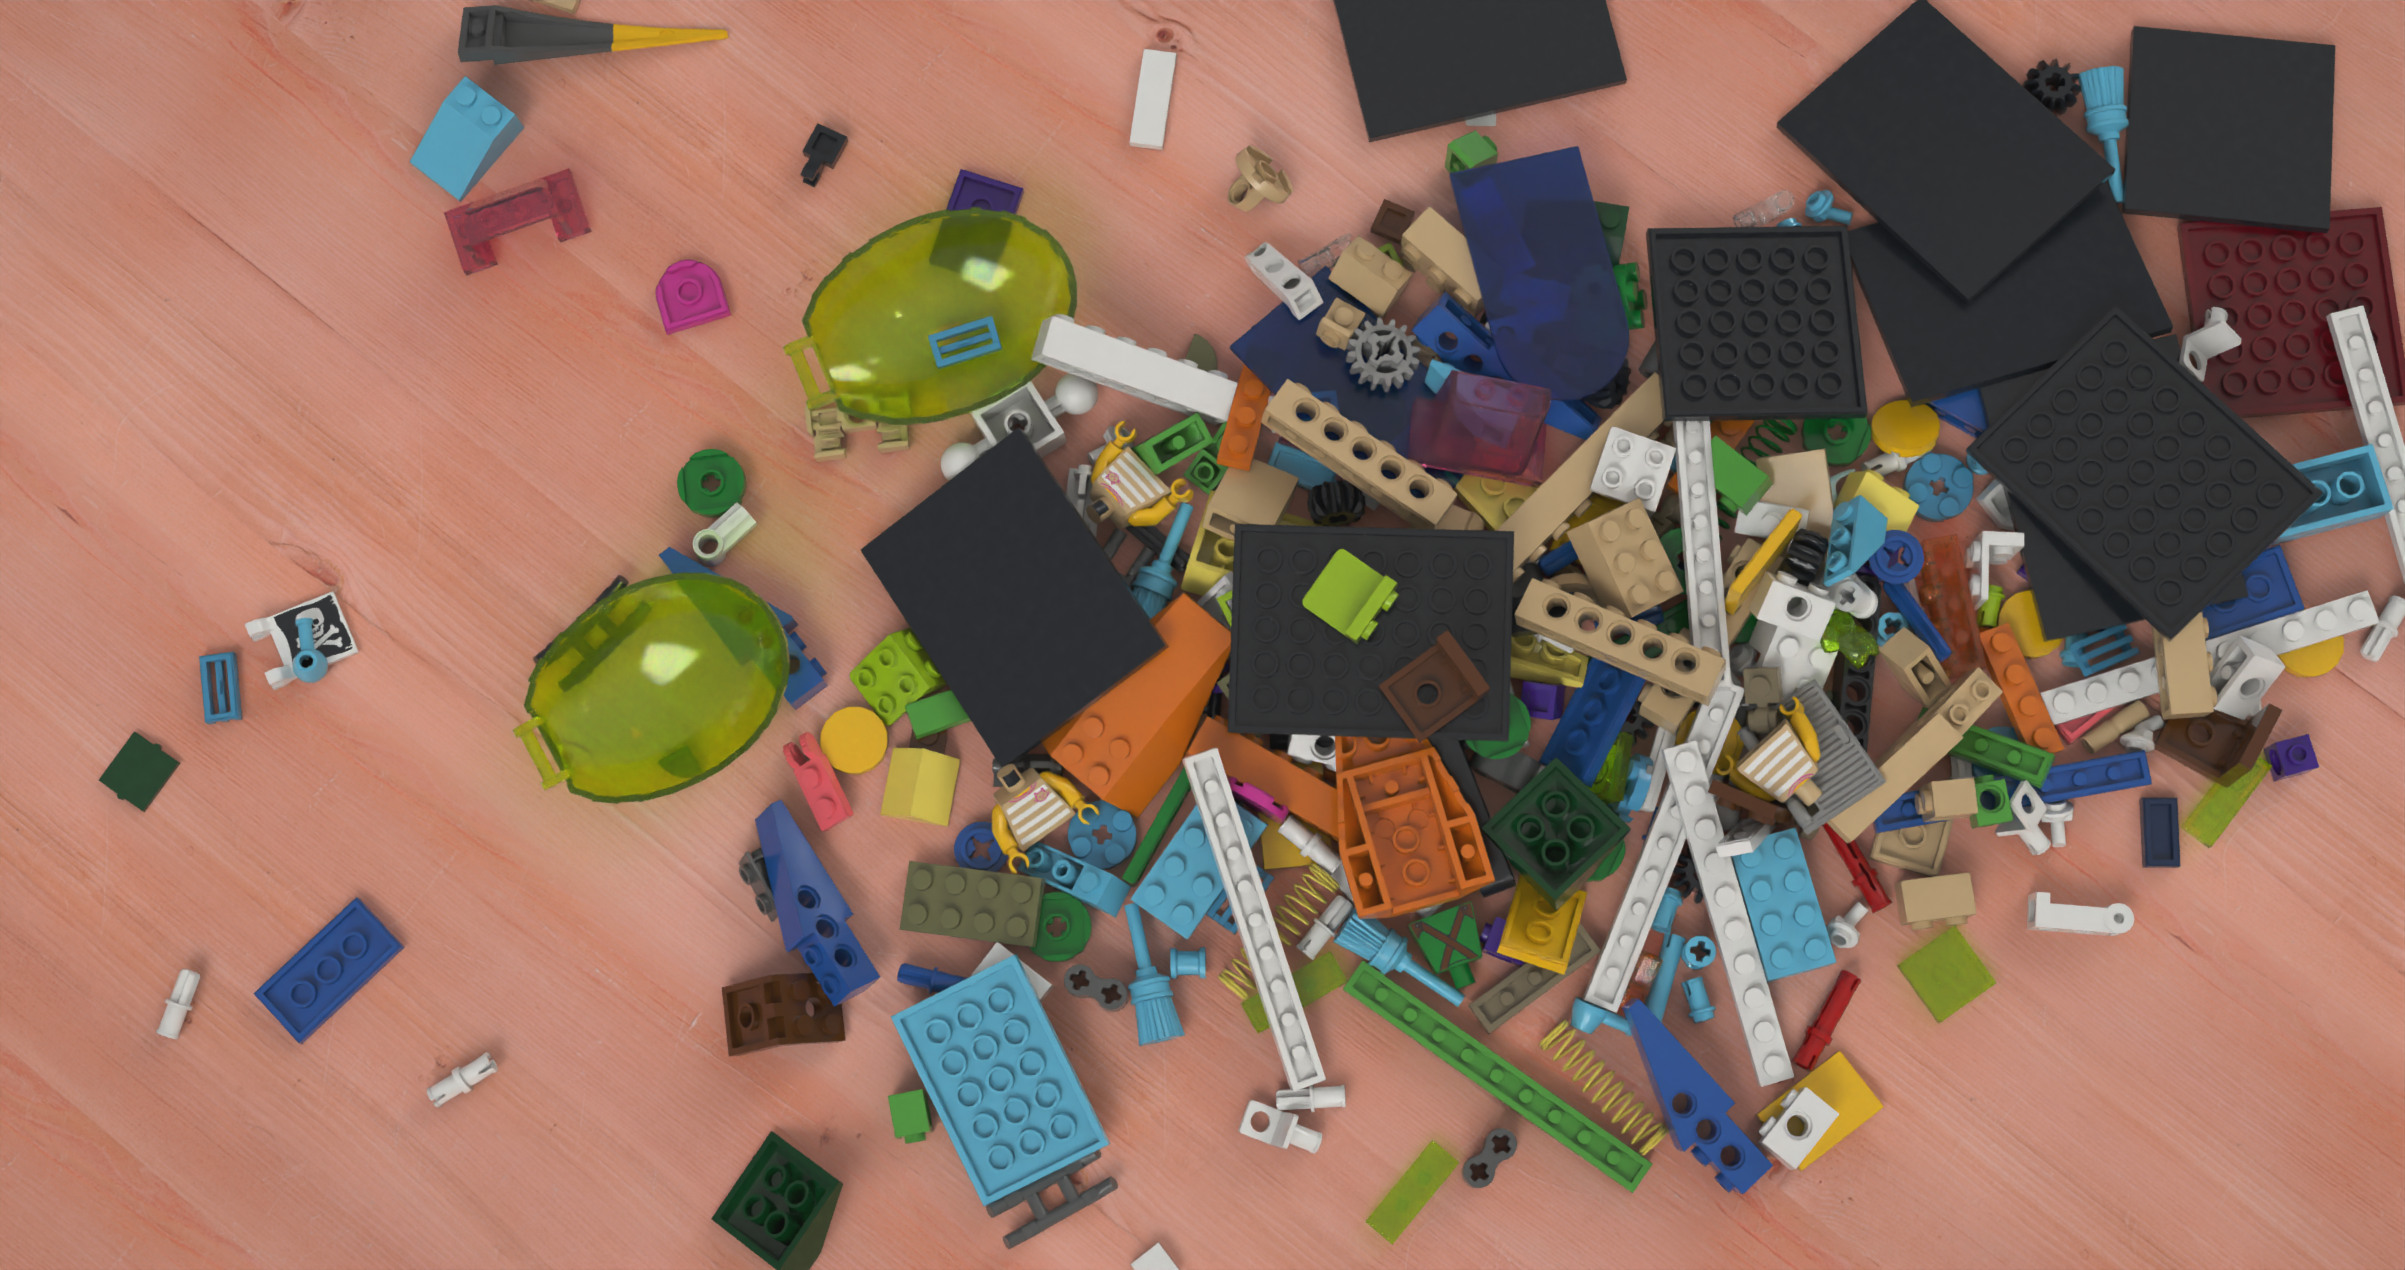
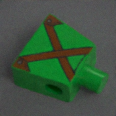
(1449, 942)

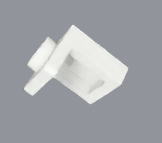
(1995, 505)

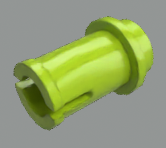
(1988, 612)

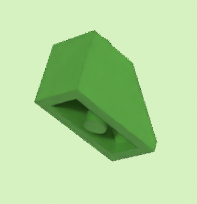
(1470, 152)
(1174, 443)
(1737, 478)

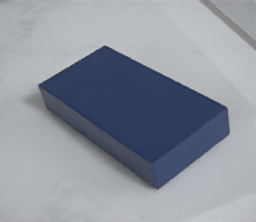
(2159, 833)

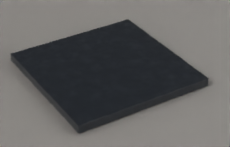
(2229, 129)
(1755, 323)

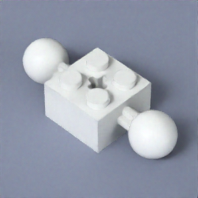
(1028, 409)

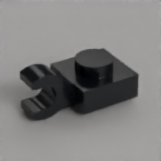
(822, 149)

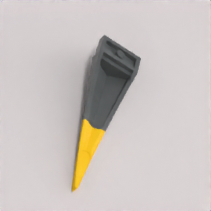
(523, 36)

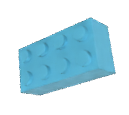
(2351, 492)
(1186, 874)
(1783, 907)

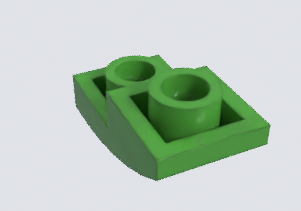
(1204, 469)

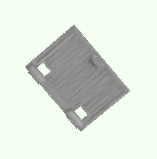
(1844, 769)

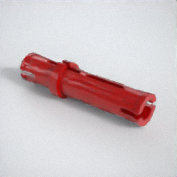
(1859, 868)
(1820, 1032)

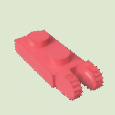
(818, 782)

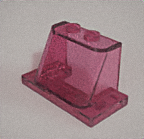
(514, 209)
(1482, 429)

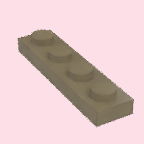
(1527, 985)

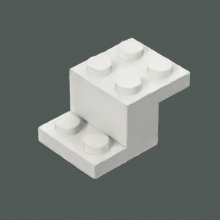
(1798, 655)

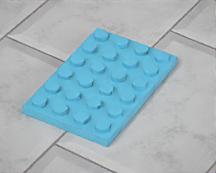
(1000, 1080)

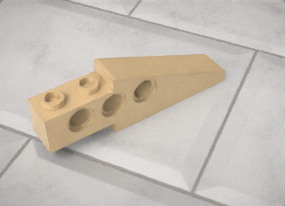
(1920, 749)

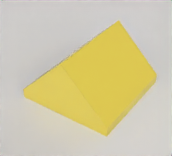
(920, 786)

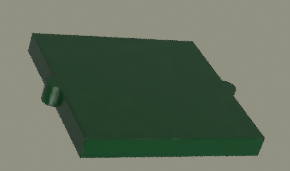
(139, 771)

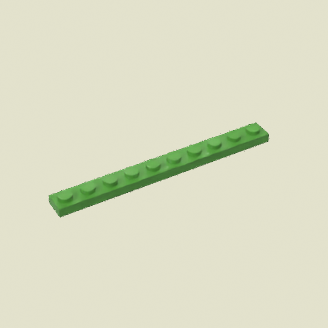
(1497, 1077)

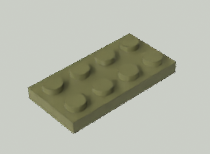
(972, 904)

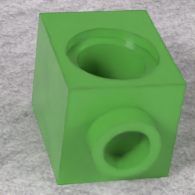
(2002, 810)
(911, 1115)

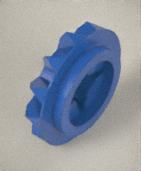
(1911, 556)
(965, 848)

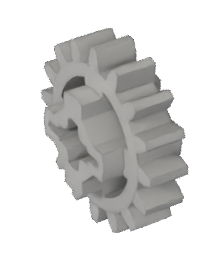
(1390, 367)

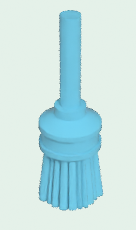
(2106, 115)
(1155, 583)
(1388, 952)
(1150, 990)

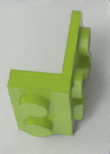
(1350, 596)
(896, 675)

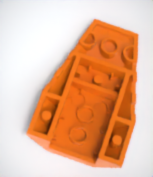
(1141, 728)
(1404, 828)

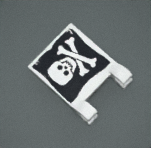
(329, 631)

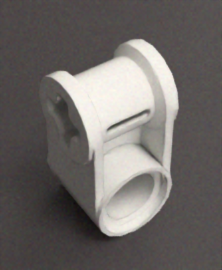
(1851, 595)

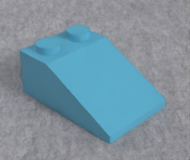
(465, 139)

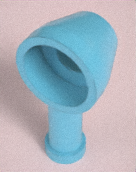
(320, 664)
(1589, 1016)

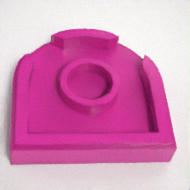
(690, 296)
(1258, 800)

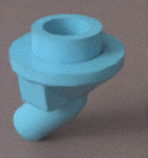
(1820, 208)

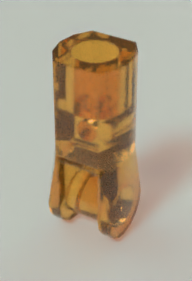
(1643, 976)

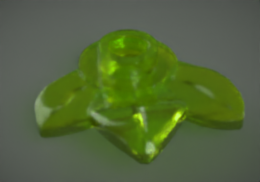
(1849, 638)

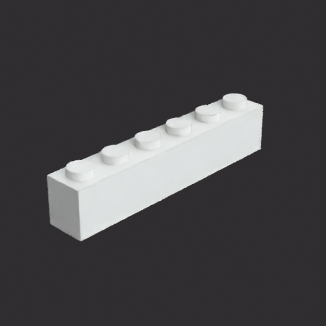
(1134, 369)

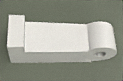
(1284, 280)
(2077, 919)

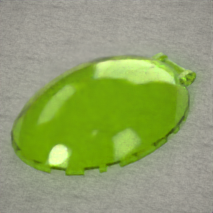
(924, 278)
(656, 688)

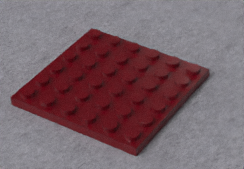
(2277, 301)

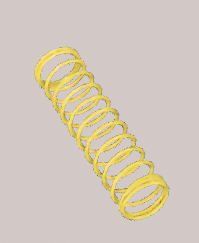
(1322, 878)
(1662, 1131)

